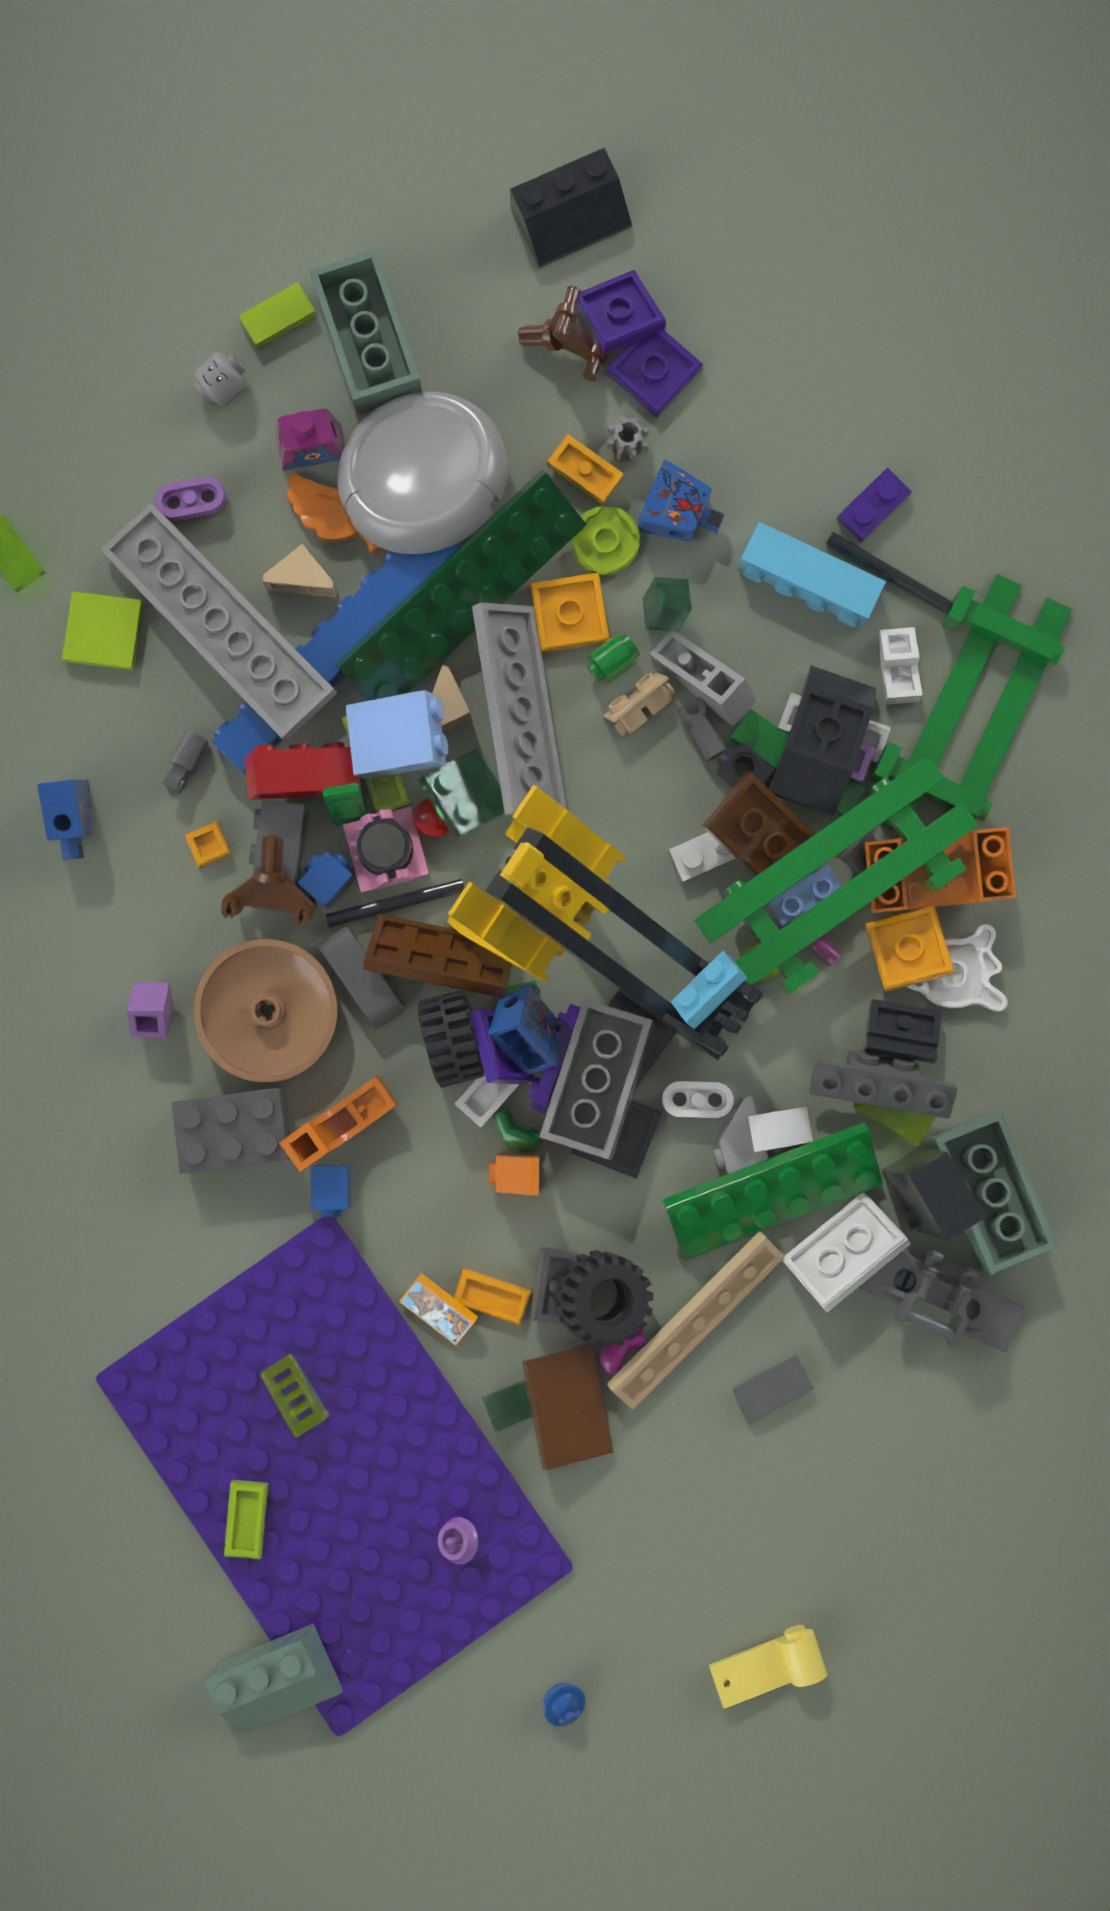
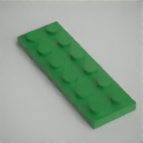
(773, 1191)

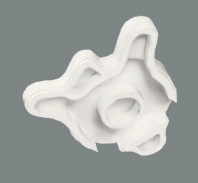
(972, 967)

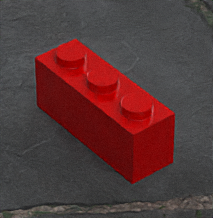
(297, 770)

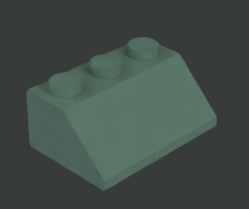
(273, 1680)

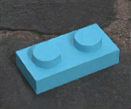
(708, 989)

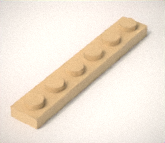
(695, 1320)

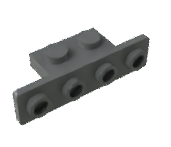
(883, 1083)

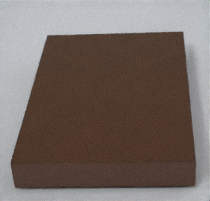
(756, 825)
(567, 1406)

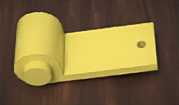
(768, 1666)

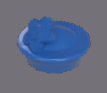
(563, 1704)

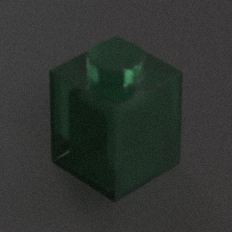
(667, 604)

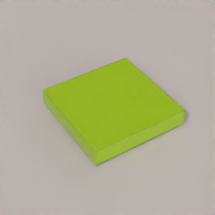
(102, 630)

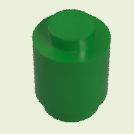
(612, 658)

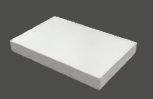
(845, 1251)

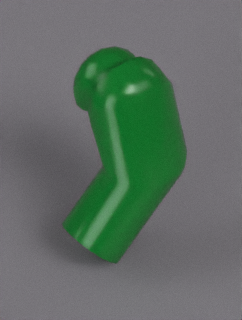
(514, 1136)

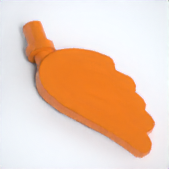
(322, 511)

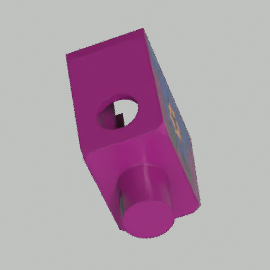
(308, 439)

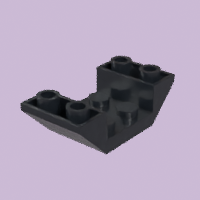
(823, 741)

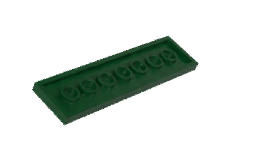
(482, 570)

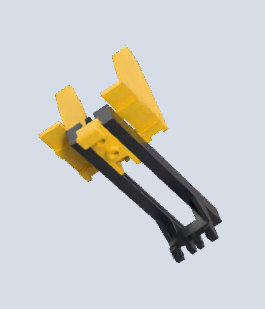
(555, 887)

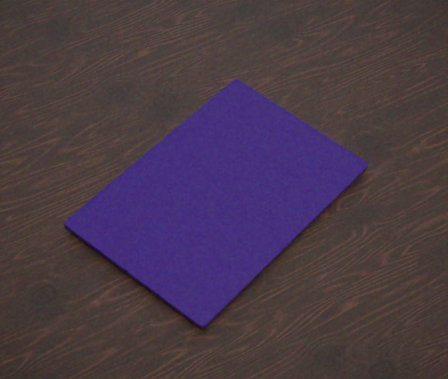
(354, 1496)

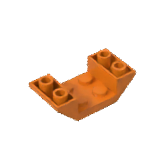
(987, 876)

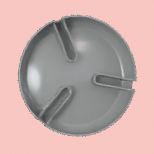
(422, 472)

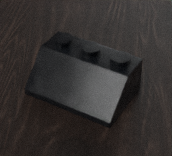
(570, 207)

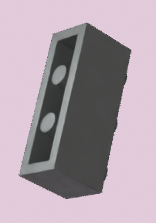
(285, 821)

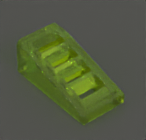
(289, 1414)

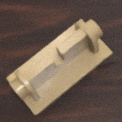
(627, 709)

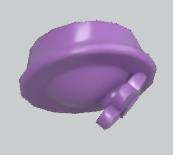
(458, 1540)

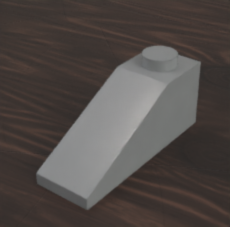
(704, 677)

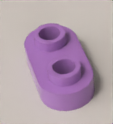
(191, 497)

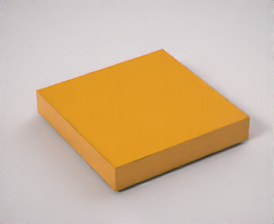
(569, 612)
(909, 948)

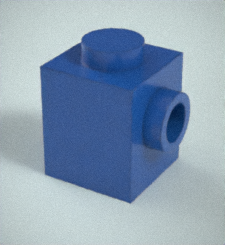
(327, 878)

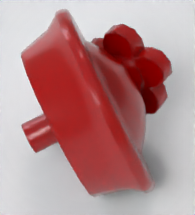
(428, 820)

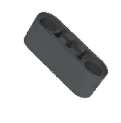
(366, 987)

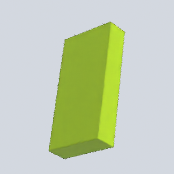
(277, 315)
(246, 1519)

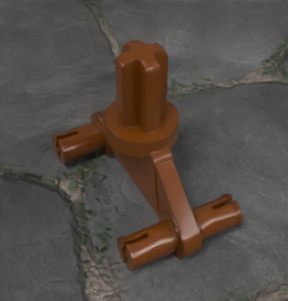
(566, 334)
(270, 887)

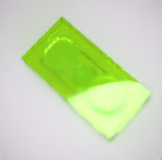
(16, 559)

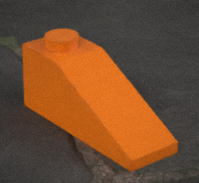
(515, 1174)

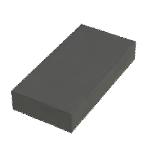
(773, 1388)

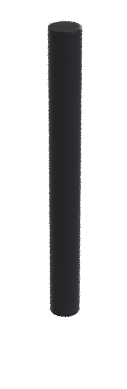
(889, 572)
(395, 902)

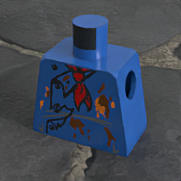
(678, 505)
(66, 800)
(526, 1029)

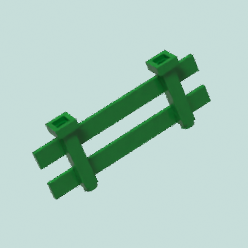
(987, 625)
(921, 847)

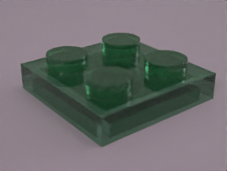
(464, 793)

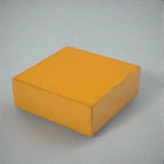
(208, 844)

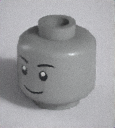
(220, 378)

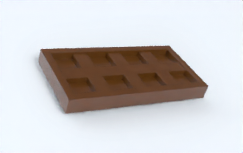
(434, 957)

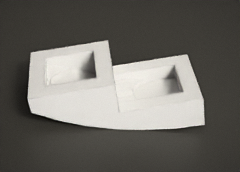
(899, 665)
(780, 1129)

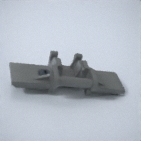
(950, 1289)

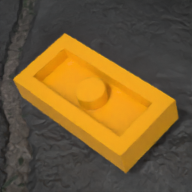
(585, 469)

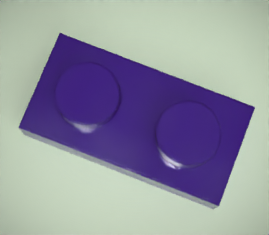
(874, 505)

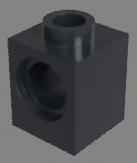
(759, 766)

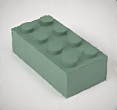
(366, 331)
(1000, 1184)

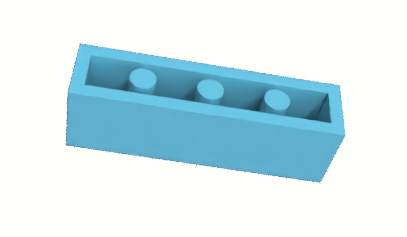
(810, 575)

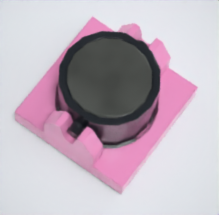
(385, 849)

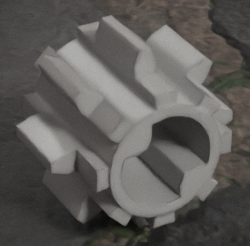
(627, 427)

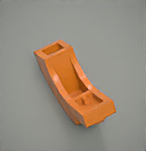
(339, 1124)

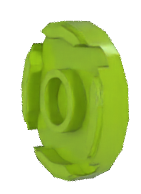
(607, 541)

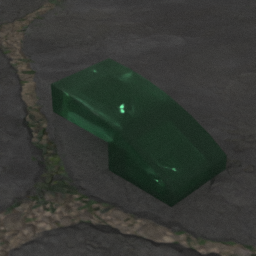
(508, 1405)

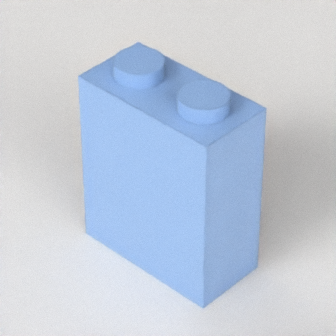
(396, 735)

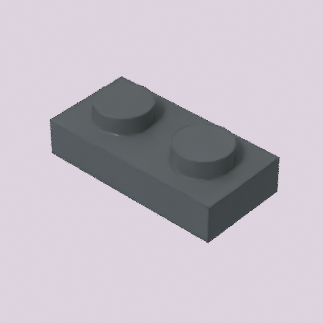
(550, 1265)

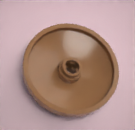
(232, 1016)

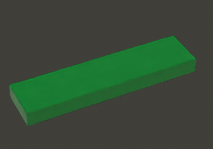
(769, 743)

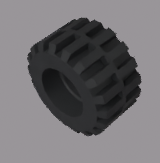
(450, 1038)
(629, 1306)

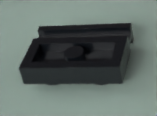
(903, 1031)

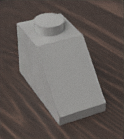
(735, 1141)

